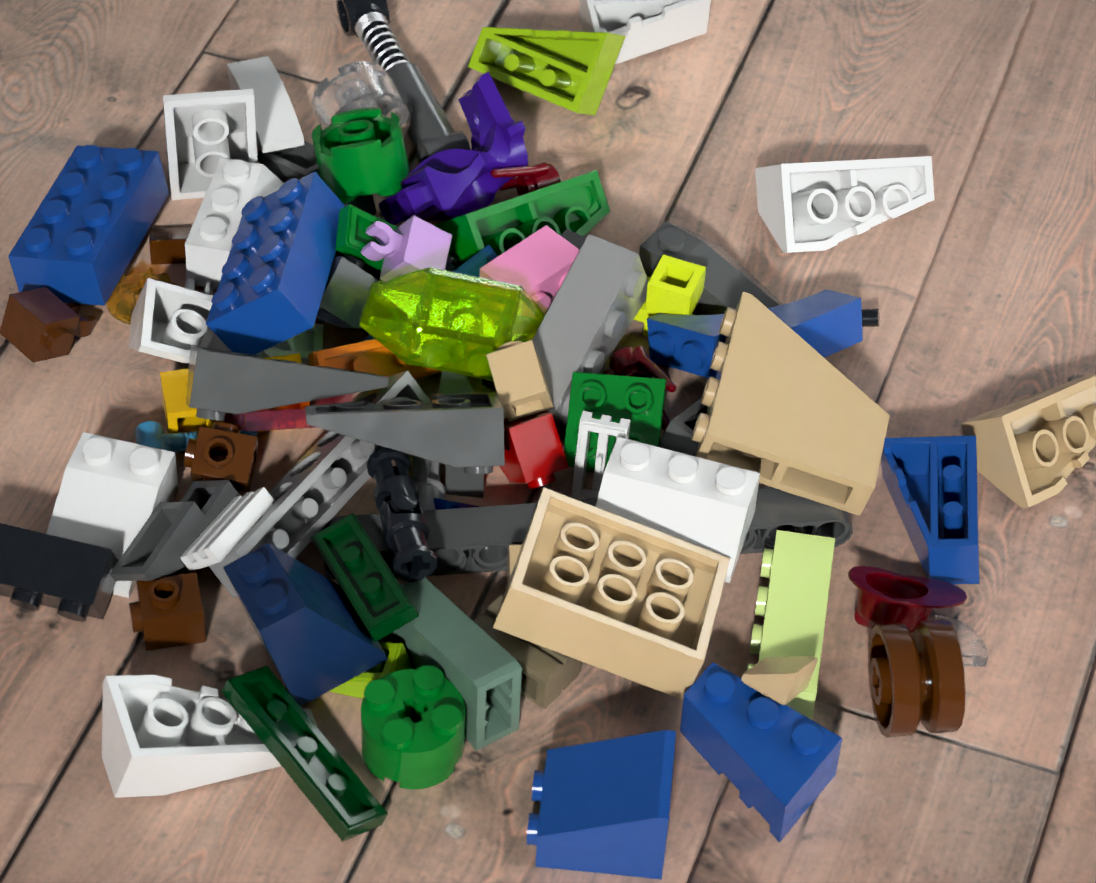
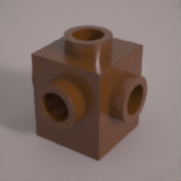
(226, 441)

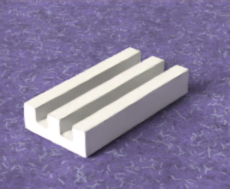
(604, 428)
(227, 529)

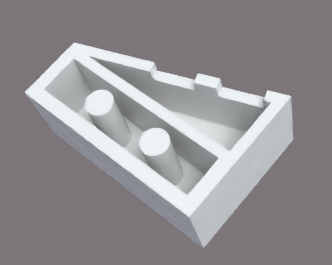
(645, 23)

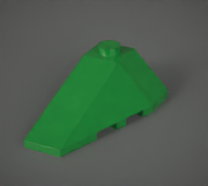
(569, 205)

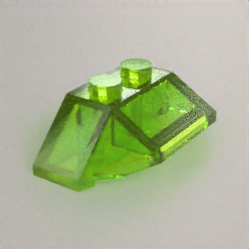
(448, 319)

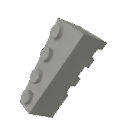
(588, 317)

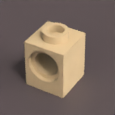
(519, 380)

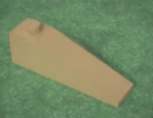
(1036, 440)

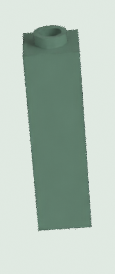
(468, 658)

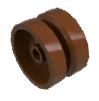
(916, 678)

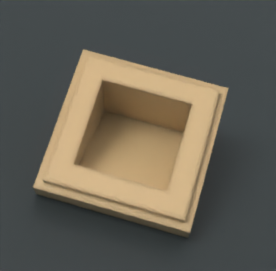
(781, 676)

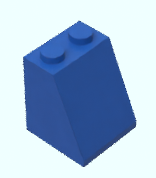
(605, 806)

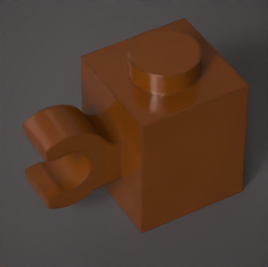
(43, 324)

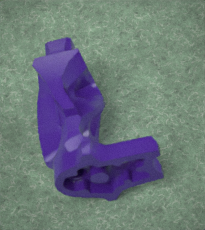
(460, 179)

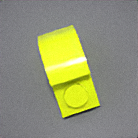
(672, 289)

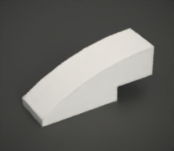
(274, 114)

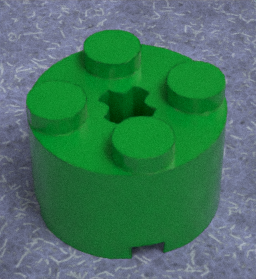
(361, 154)
(412, 727)

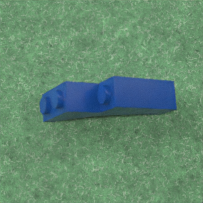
(824, 320)

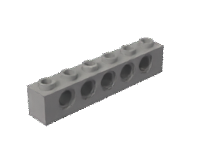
(317, 485)

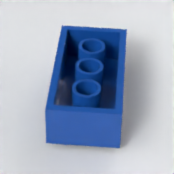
(90, 223)
(277, 266)

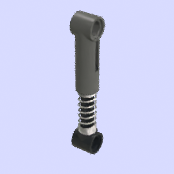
(429, 125)

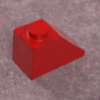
(532, 450)

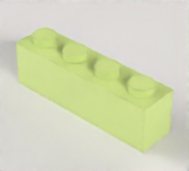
(794, 604)

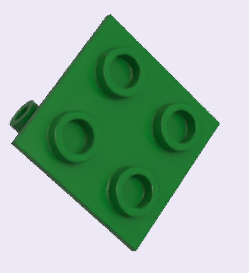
(616, 396)

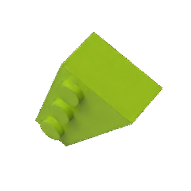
(550, 64)

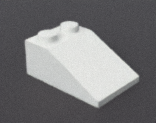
(202, 131)
(111, 494)

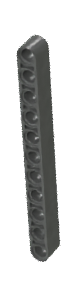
(480, 536)

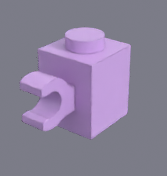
(408, 247)

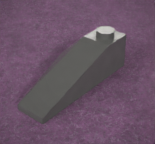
(246, 383)

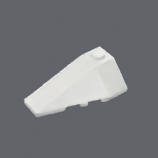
(831, 201)
(174, 319)

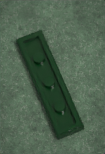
(304, 753)

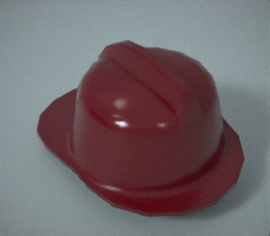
(899, 598)

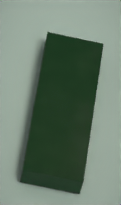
(364, 577)

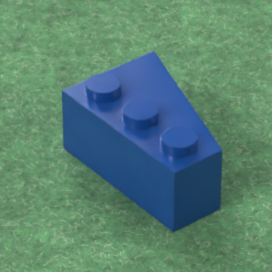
(937, 501)
(761, 746)

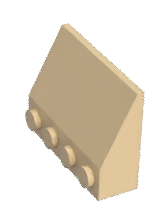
(613, 594)

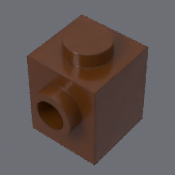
(169, 612)

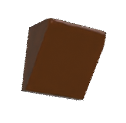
(168, 245)

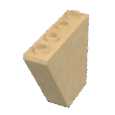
(788, 413)

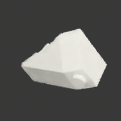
(174, 738)

